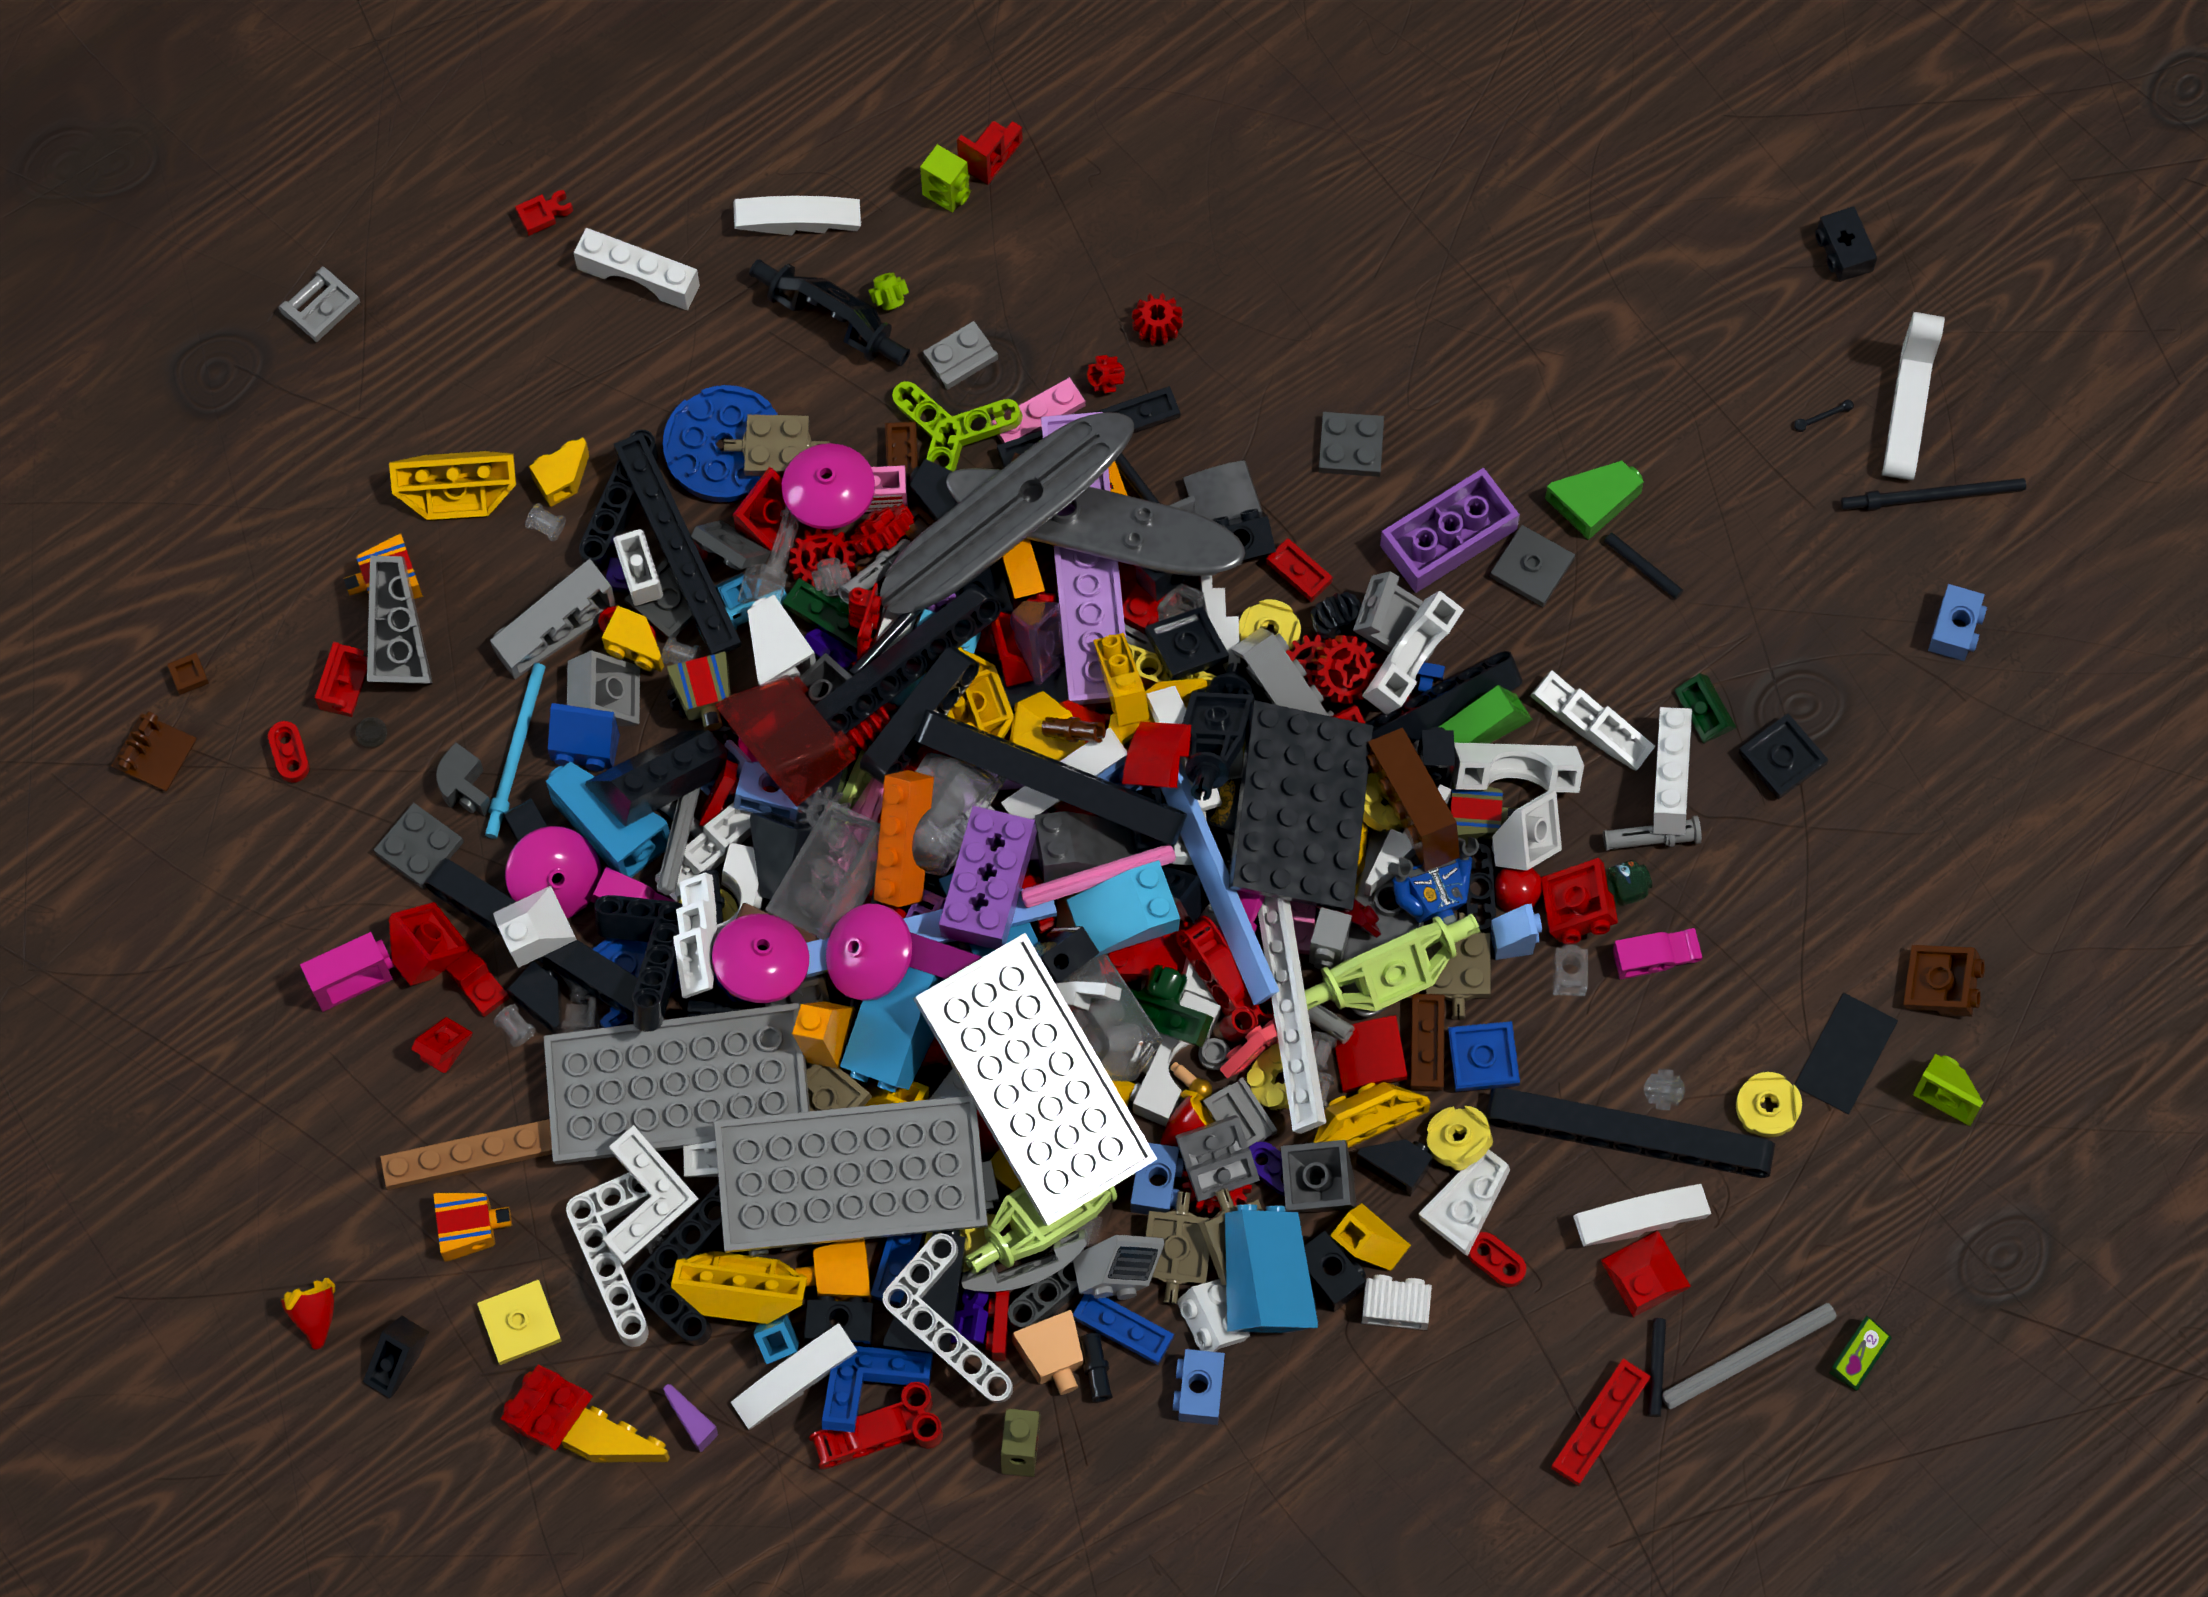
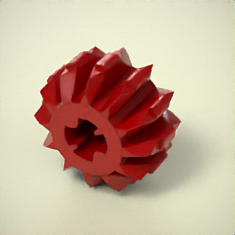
(1157, 328)

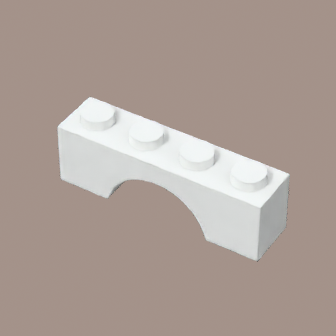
(608, 257)
(1424, 632)
(1546, 765)
(1672, 771)
(741, 878)
(1158, 1093)

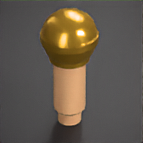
(1195, 1084)

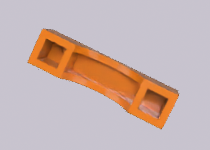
(904, 802)

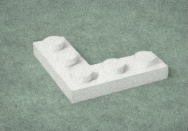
(668, 1195)

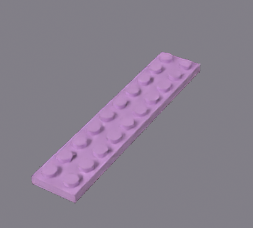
(1087, 601)

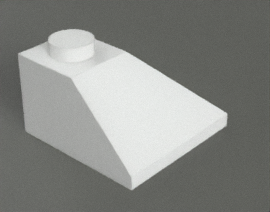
(1529, 834)
(534, 926)

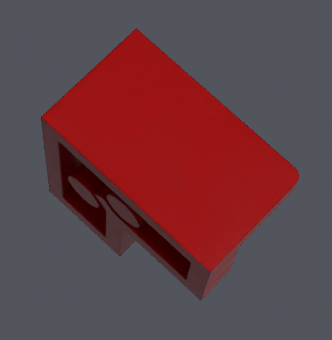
(990, 150)

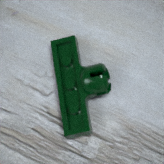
(823, 612)
(1162, 1005)

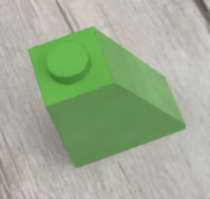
(1595, 496)
(1488, 717)

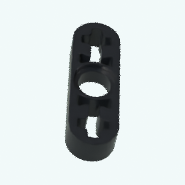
(1489, 910)

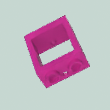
(348, 971)

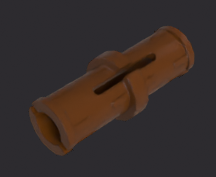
(1073, 729)

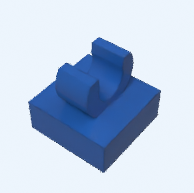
(1428, 673)

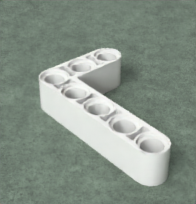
(1911, 395)
(602, 1255)
(939, 1326)

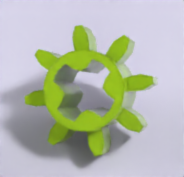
(888, 291)

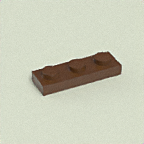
(1427, 1042)

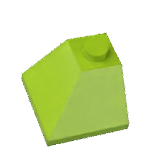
(1949, 1089)

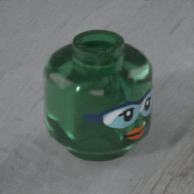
(1628, 882)

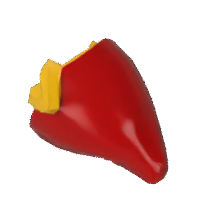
(1186, 1117)
(312, 1310)

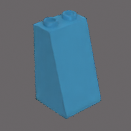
(620, 847)
(891, 1035)
(1267, 1272)

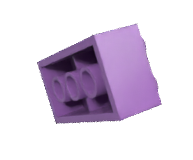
(1466, 534)
(1001, 891)

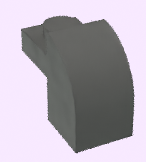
(455, 779)

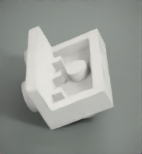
(1206, 1315)

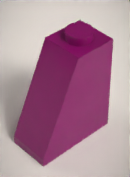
(938, 957)

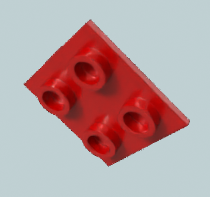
(864, 615)

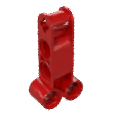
(1221, 976)
(881, 1430)

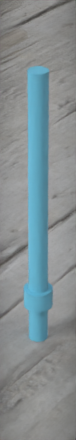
(500, 802)

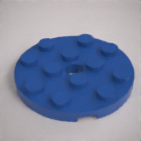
(692, 440)

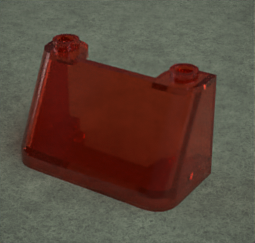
(787, 735)

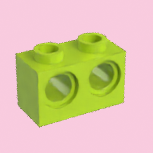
(945, 178)

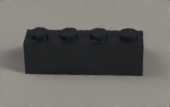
(659, 775)

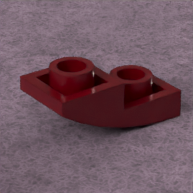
(1364, 918)

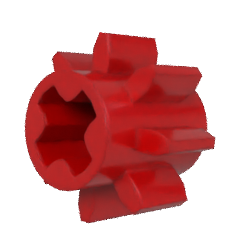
(1105, 374)

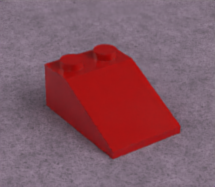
(1137, 960)

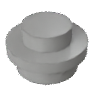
(1213, 1053)

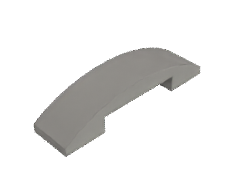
(1032, 1272)

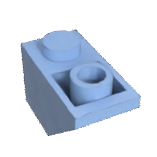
(1515, 932)

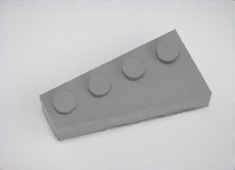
(554, 620)
(394, 629)
(1278, 673)

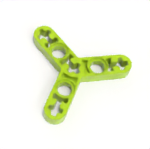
(960, 423)

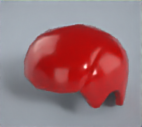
(1516, 888)

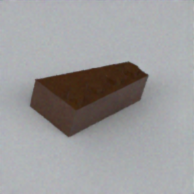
(1414, 799)

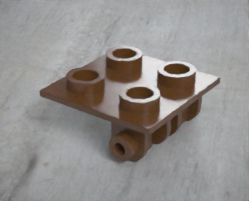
(154, 752)

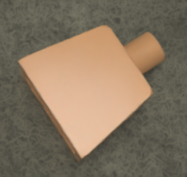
(1051, 1350)

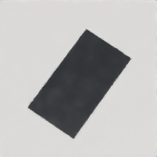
(1846, 1053)

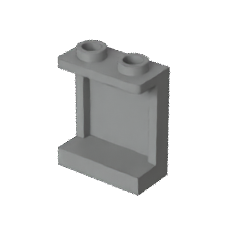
(1386, 611)

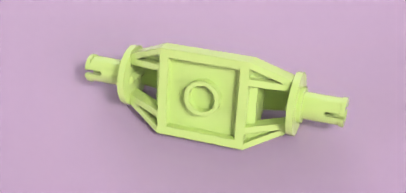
(1393, 968)
(1028, 1230)

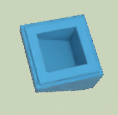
(730, 590)

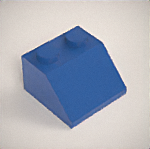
(582, 737)

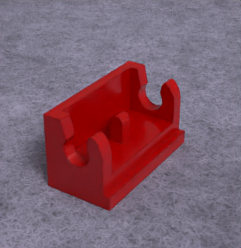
(342, 680)

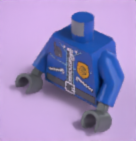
(1437, 890)

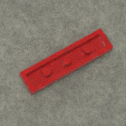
(1600, 1422)

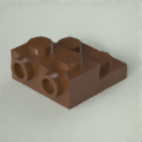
(1944, 979)

